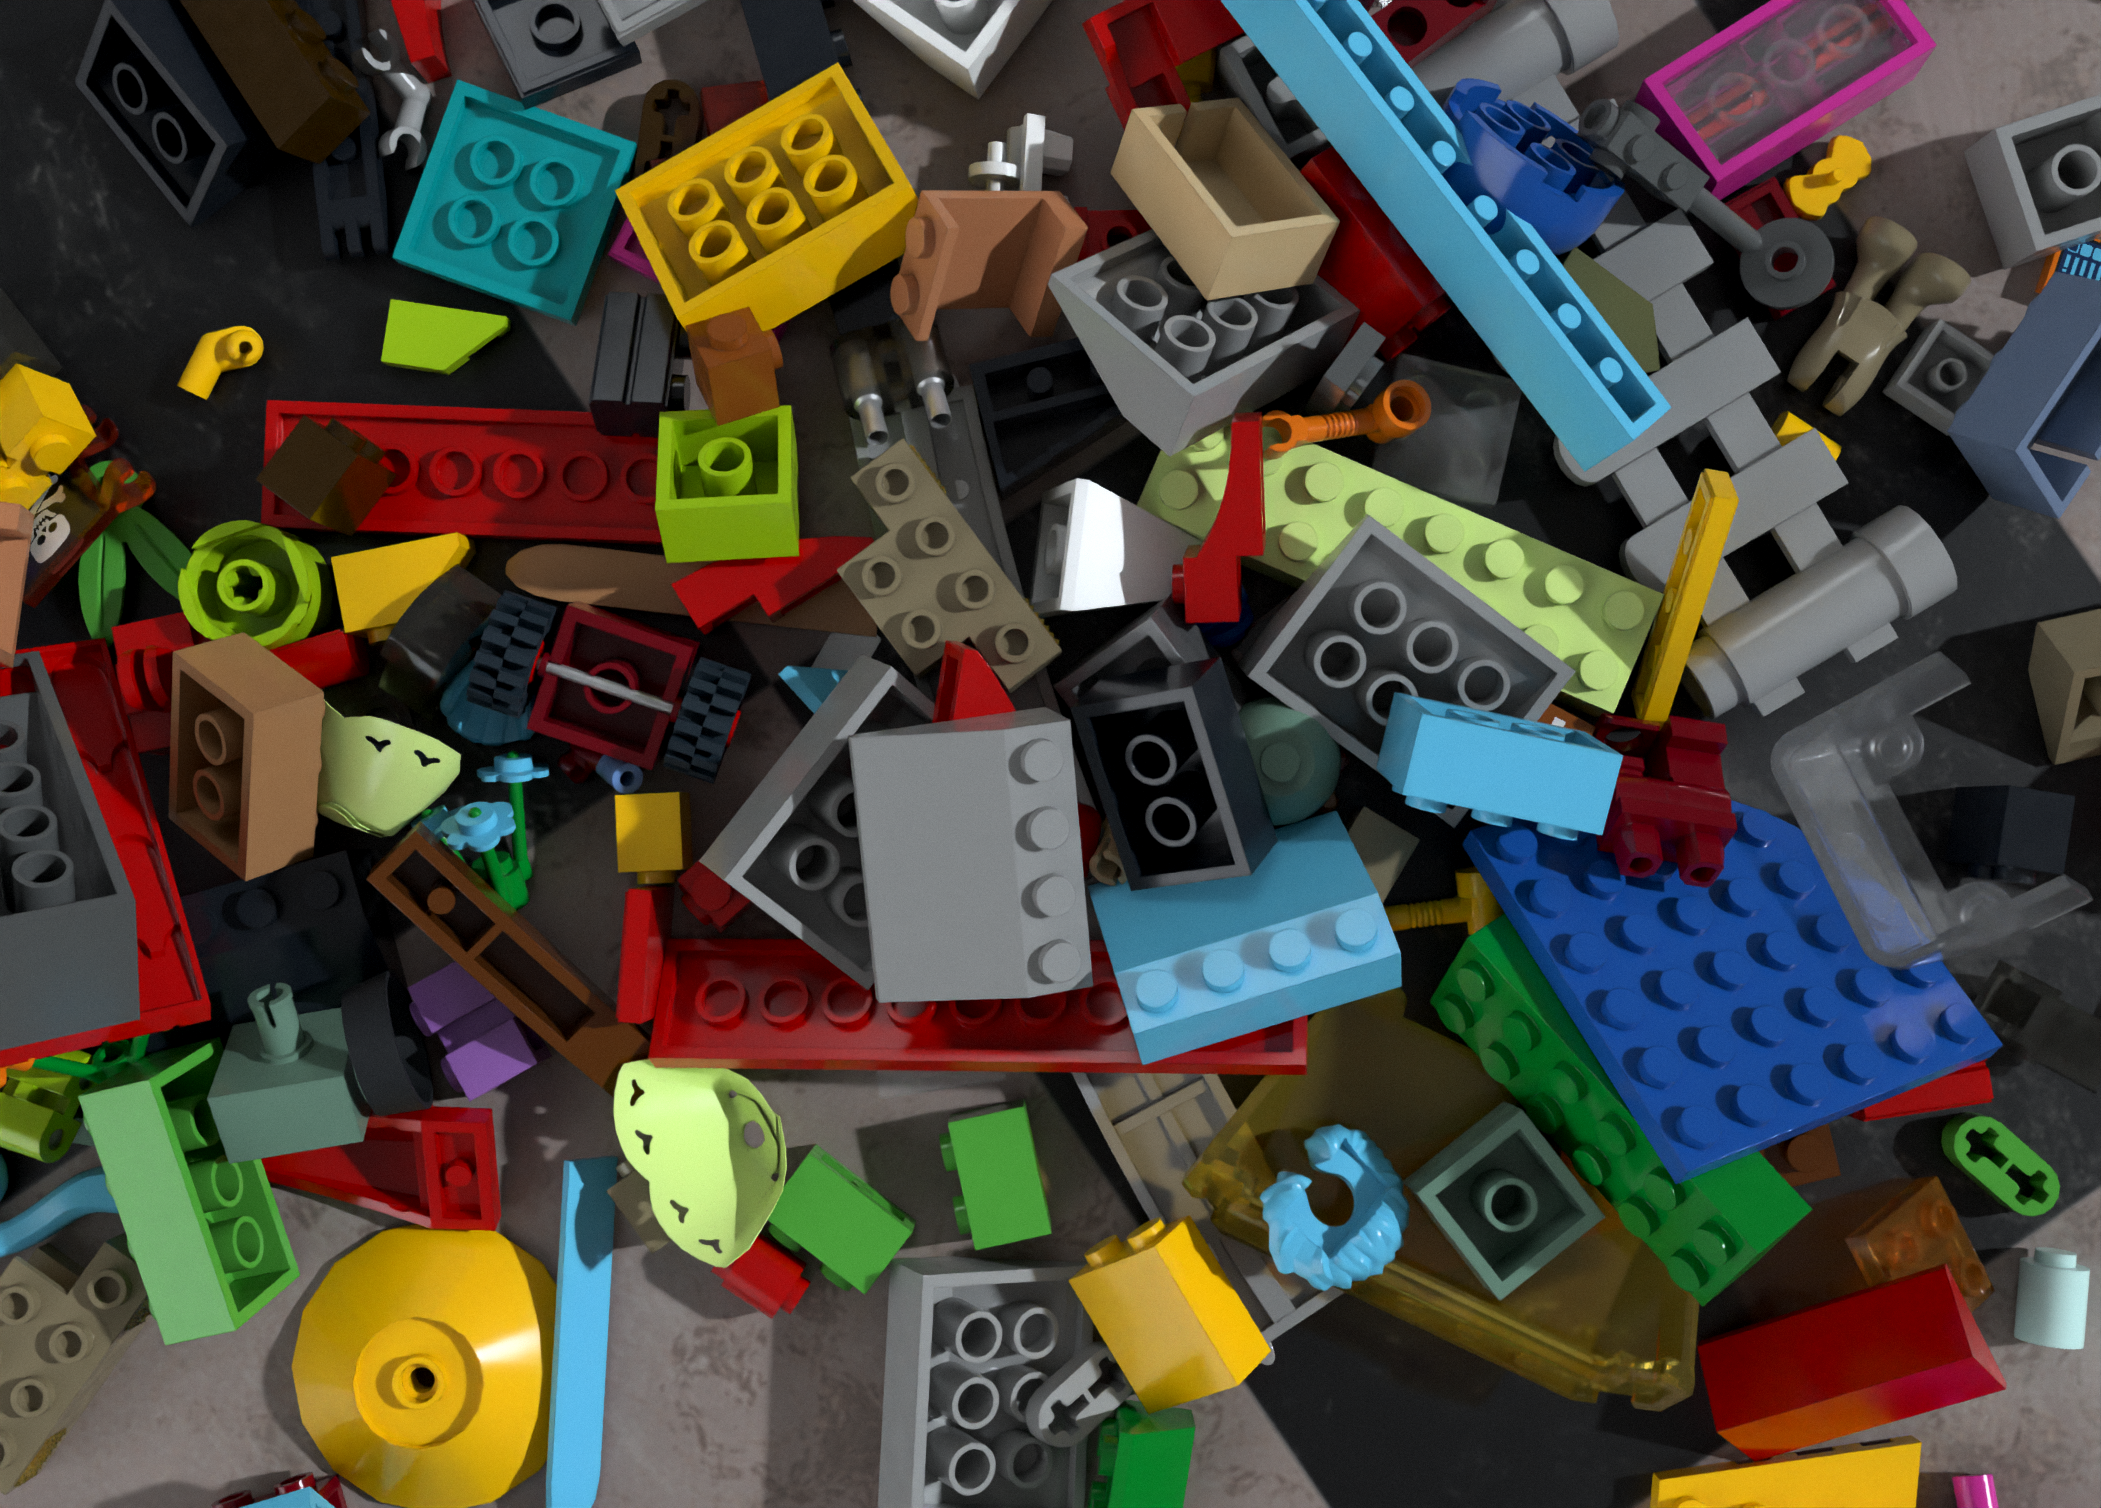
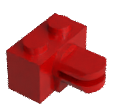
(145, 675)

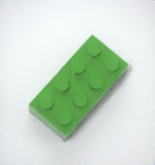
(191, 1220)

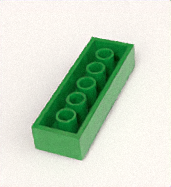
(1526, 1040)

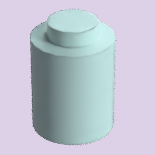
(2052, 1299)

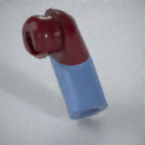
(581, 762)

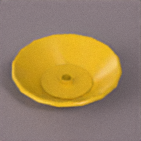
(441, 1302)

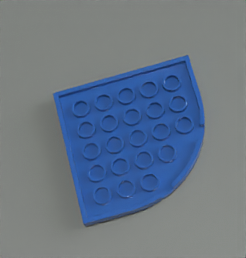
(1729, 1003)

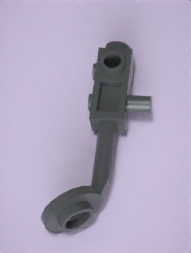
(1628, 145)

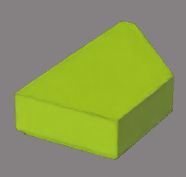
(436, 336)

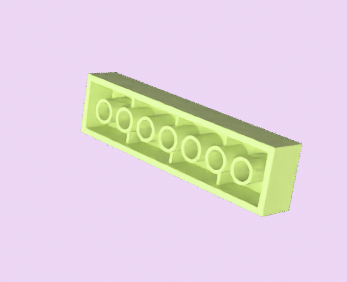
(1318, 497)

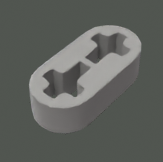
(1077, 1388)

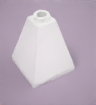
(1100, 552)

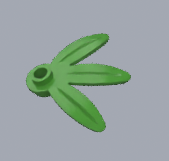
(104, 563)

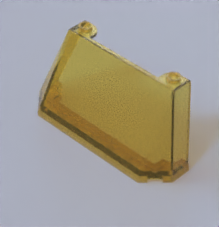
(1578, 1326)

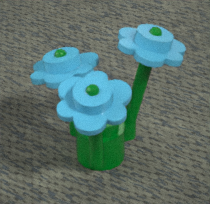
(483, 823)

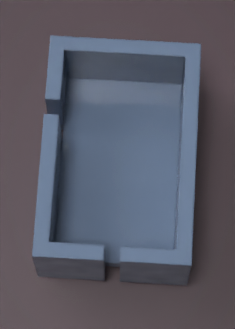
(2041, 393)

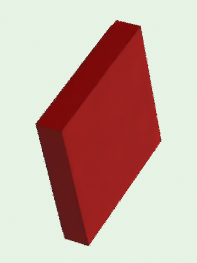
(643, 948)

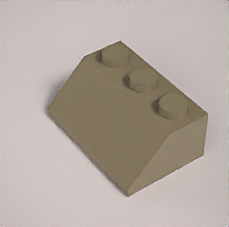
(2068, 685)

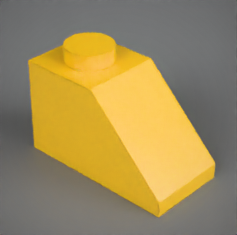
(385, 581)

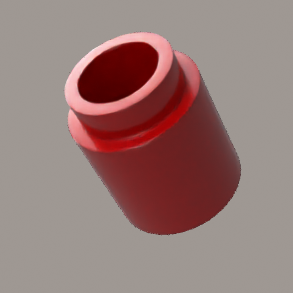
(766, 1277)

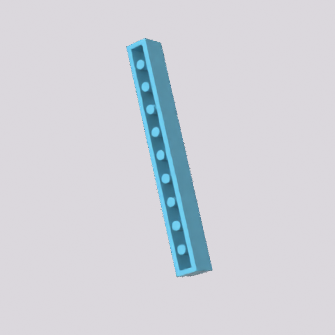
(1500, 281)

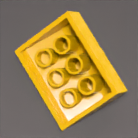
(774, 207)

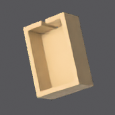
(1223, 198)

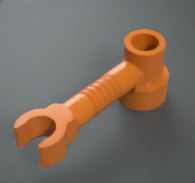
(1394, 414)

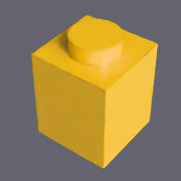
(654, 835)

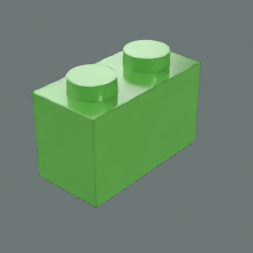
(997, 1175)
(839, 1221)

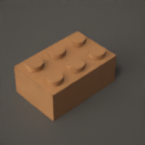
(244, 754)

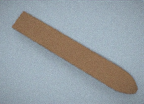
(645, 582)

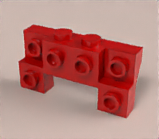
(1147, 40)

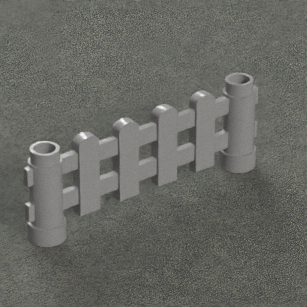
(1839, 592)

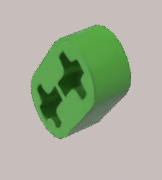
(2009, 1153)

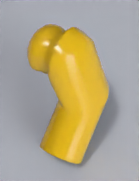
(219, 353)

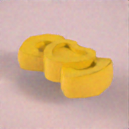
(1828, 178)

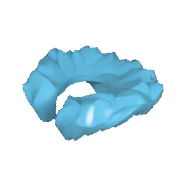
(1361, 1245)

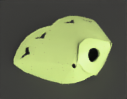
(377, 788)
(702, 1154)

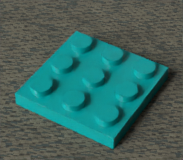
(516, 203)

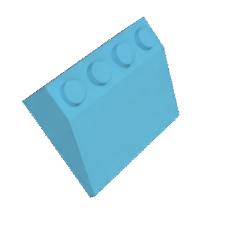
(1250, 948)

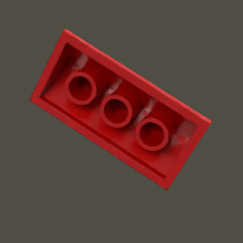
(1847, 1365)

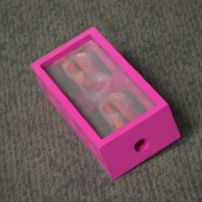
(1782, 82)

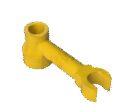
(1471, 905)

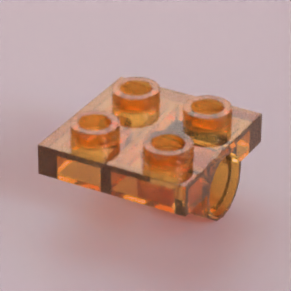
(1918, 1233)

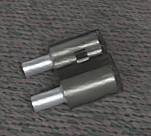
(891, 369)

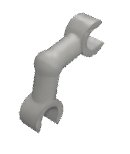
(415, 96)

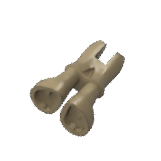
(1866, 330)

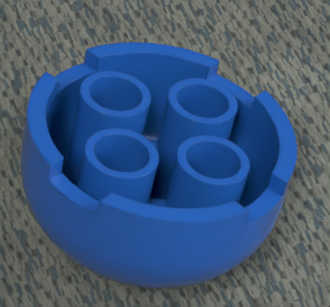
(1542, 185)

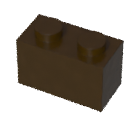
(328, 474)

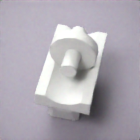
(1023, 158)

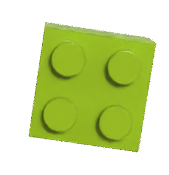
(727, 486)

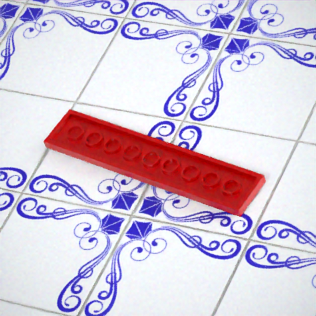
(797, 1010)

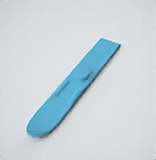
(580, 1332)

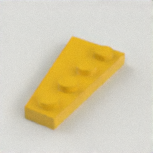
(1838, 1478)

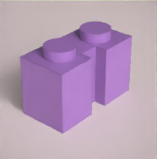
(478, 1031)

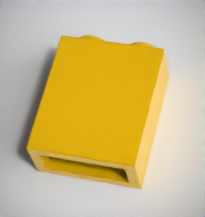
(1169, 1314)

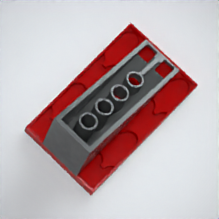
(85, 880)

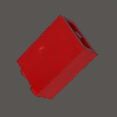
(1372, 260)

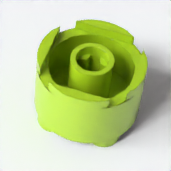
(227, 570)

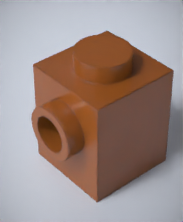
(735, 365)

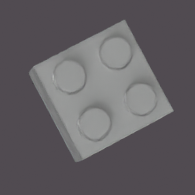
(1939, 374)

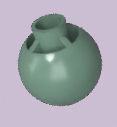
(1292, 758)

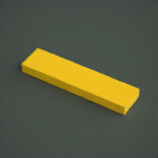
(1684, 595)

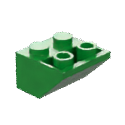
(1143, 1458)

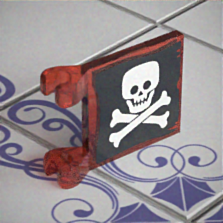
(78, 511)

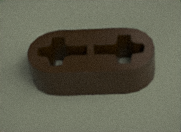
(653, 130)

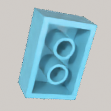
(1498, 766)

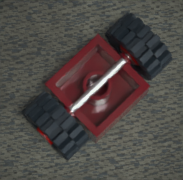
(608, 685)

